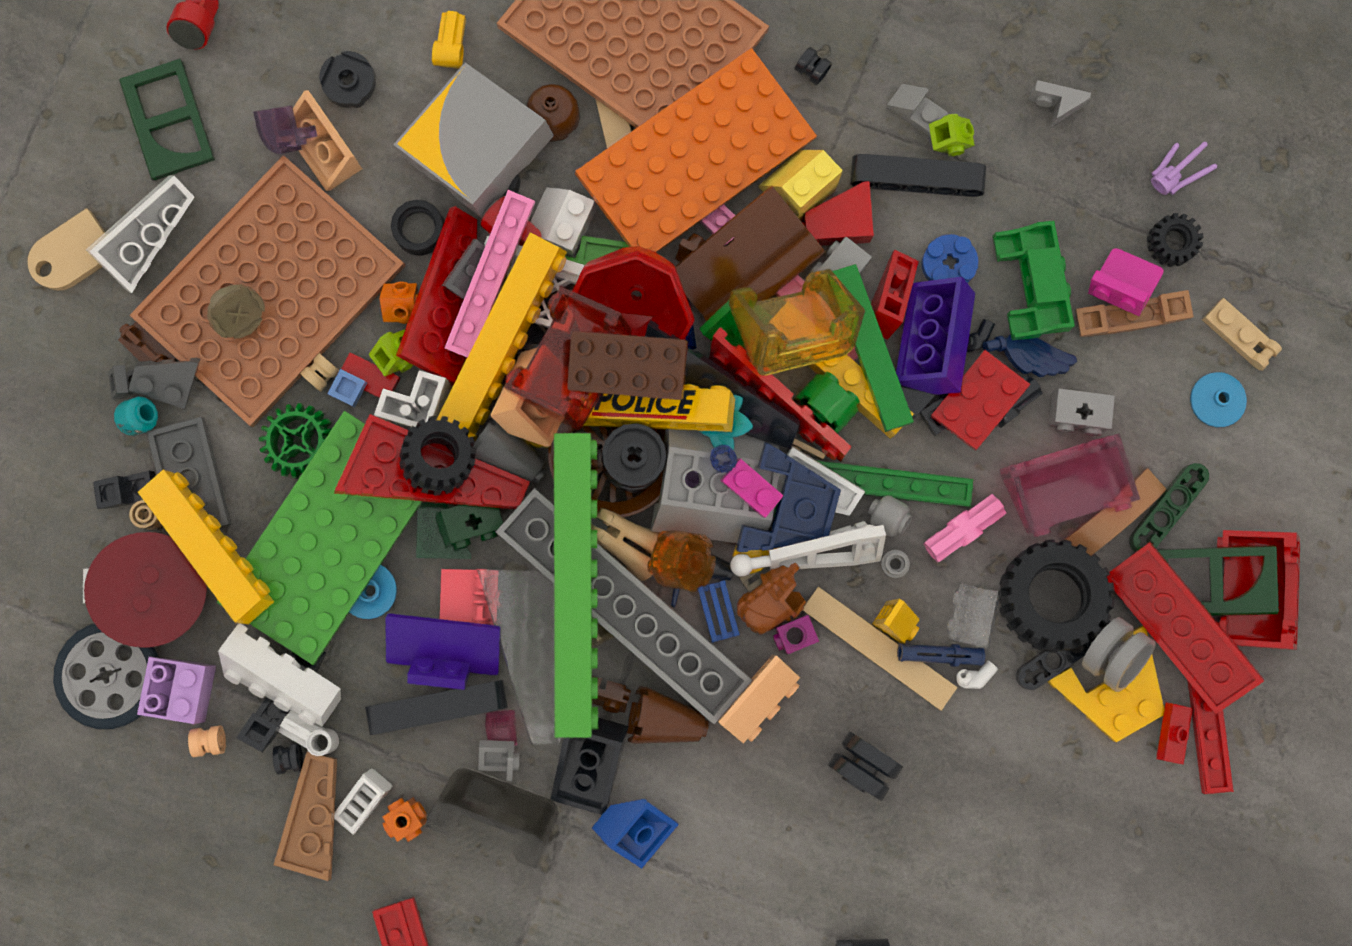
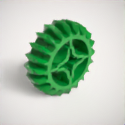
(290, 449)

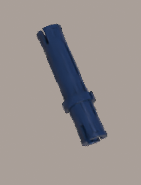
(972, 656)

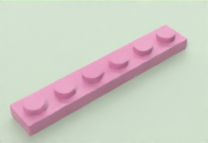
(490, 272)

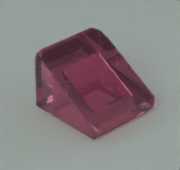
(501, 726)

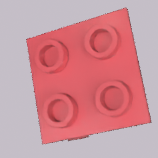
(463, 597)

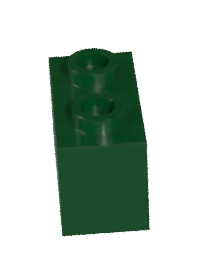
(453, 526)

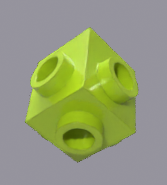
(952, 135)
(385, 352)

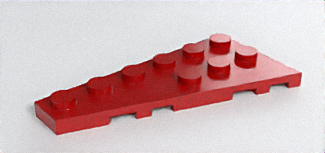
(437, 306)
(771, 389)
(376, 472)

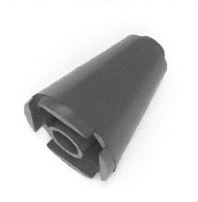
(508, 453)

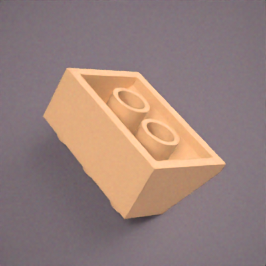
(522, 418)
(760, 699)

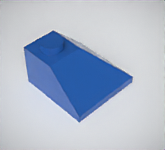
(634, 830)

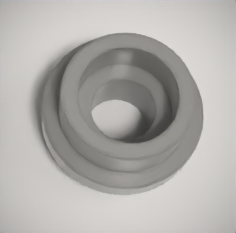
(903, 560)

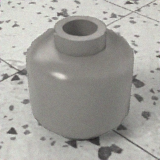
(891, 514)

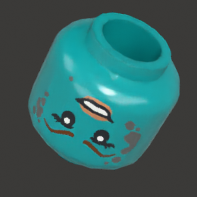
(136, 416)

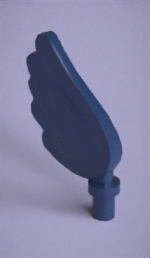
(1032, 355)

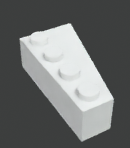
(137, 237)
(277, 677)

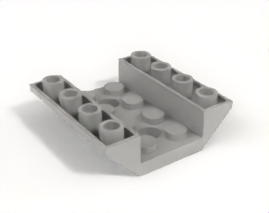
(710, 505)

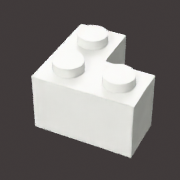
(425, 401)

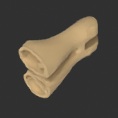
(612, 541)

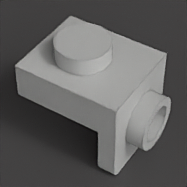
(498, 757)

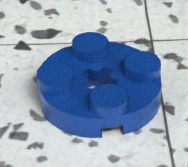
(956, 247)

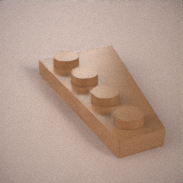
(309, 827)

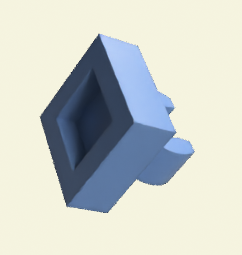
(347, 388)

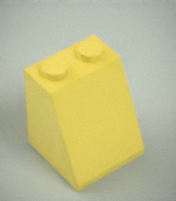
(805, 180)

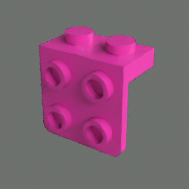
(1125, 281)

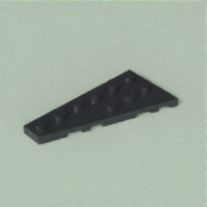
(768, 419)

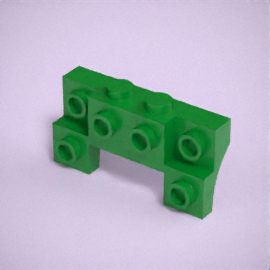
(1042, 279)

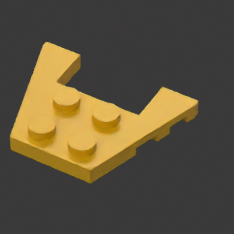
(1111, 711)

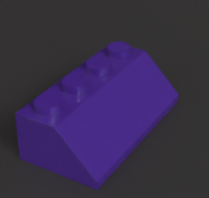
(936, 336)

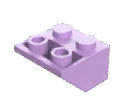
(176, 690)

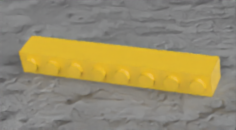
(503, 333)

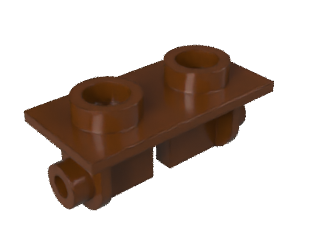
(142, 344)
(613, 698)

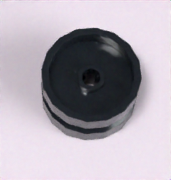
(637, 441)
(864, 767)

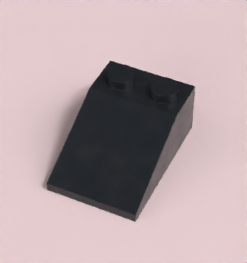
(589, 767)

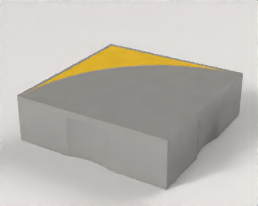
(473, 139)

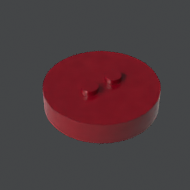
(143, 590)

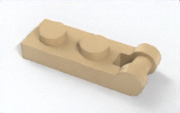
(1241, 334)

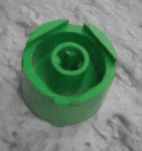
(828, 401)

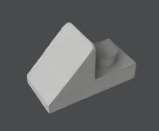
(1064, 99)
(915, 108)

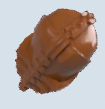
(772, 600)

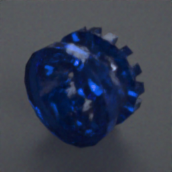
(726, 467)

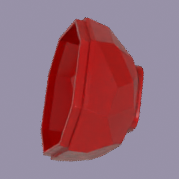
(617, 274)

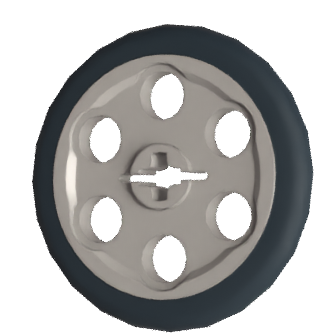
(70, 690)

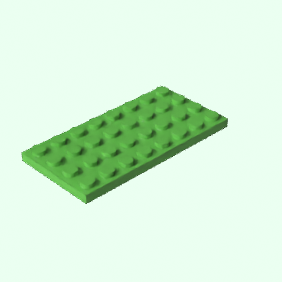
(323, 548)

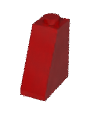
(842, 217)

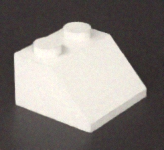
(564, 218)

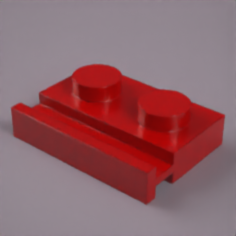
(400, 924)

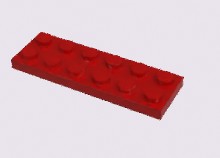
(1184, 628)

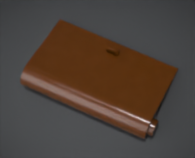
(764, 255)

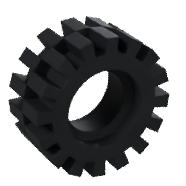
(1186, 229)

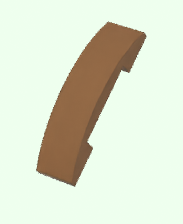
(1112, 319)
(1108, 523)

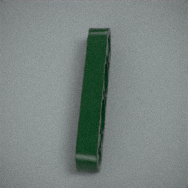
(1166, 506)

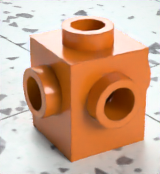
(398, 301)
(415, 816)

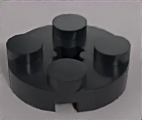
(342, 65)

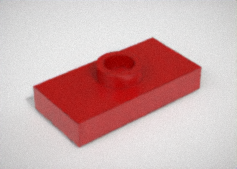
(1174, 733)

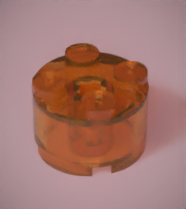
(682, 560)

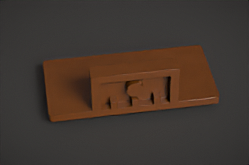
(627, 365)

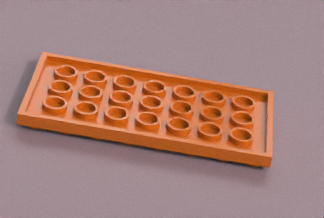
(696, 154)

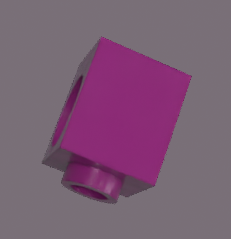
(807, 630)

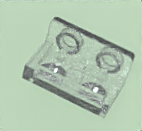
(973, 616)

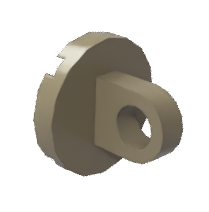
(235, 311)

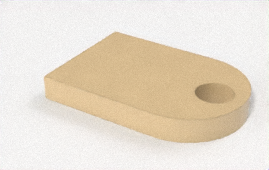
(66, 252)

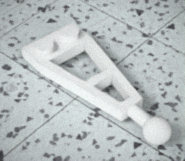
(866, 548)

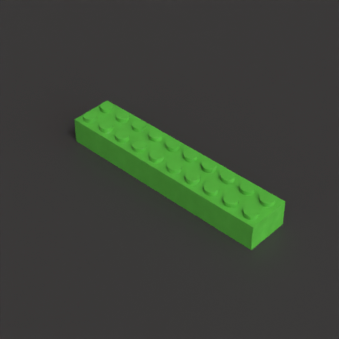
(573, 585)

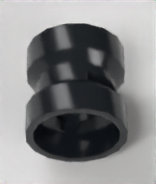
(813, 66)

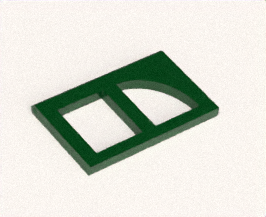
(158, 159)
(1258, 600)

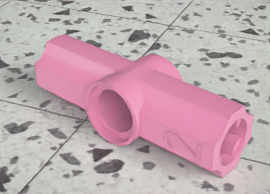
(964, 528)

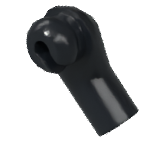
(983, 334)

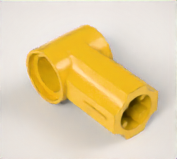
(448, 49)

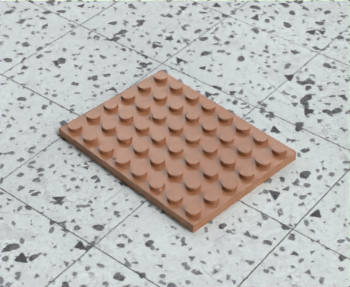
(634, 51)
(304, 262)

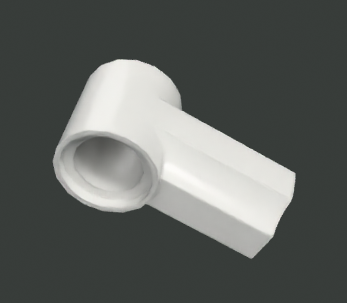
(308, 734)

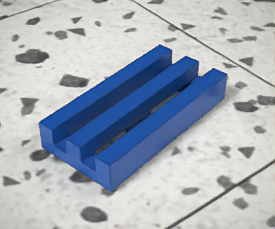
(724, 634)

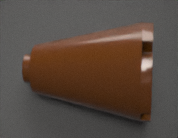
(663, 720)

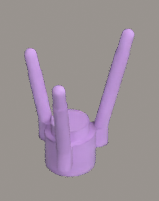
(1167, 179)

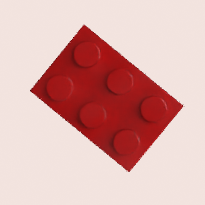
(985, 398)

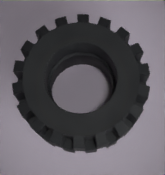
(442, 433)

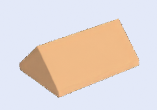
(327, 152)

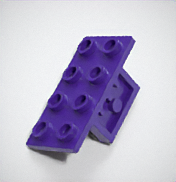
(442, 650)

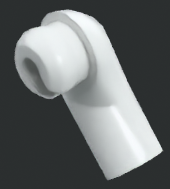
(976, 679)

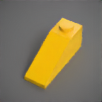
(897, 621)

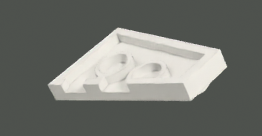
(850, 492)

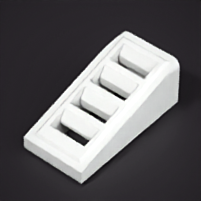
(373, 786)

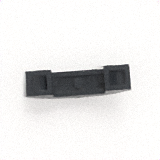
(266, 722)

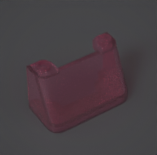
(1071, 483)

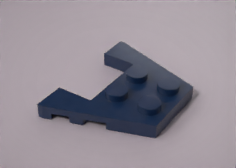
(802, 512)

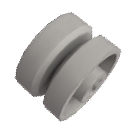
(1118, 654)

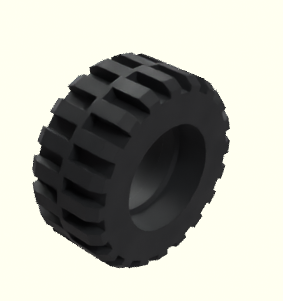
(1087, 575)

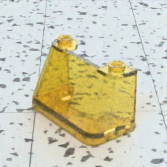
(800, 326)

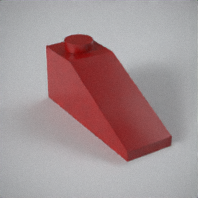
(894, 292)

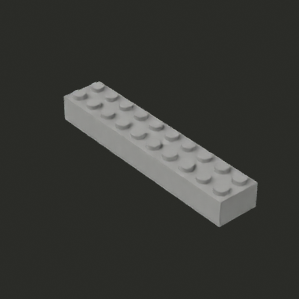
(636, 616)

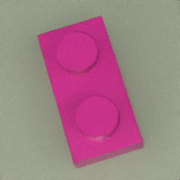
(752, 488)

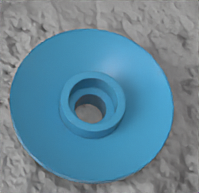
(1207, 405)
(385, 594)

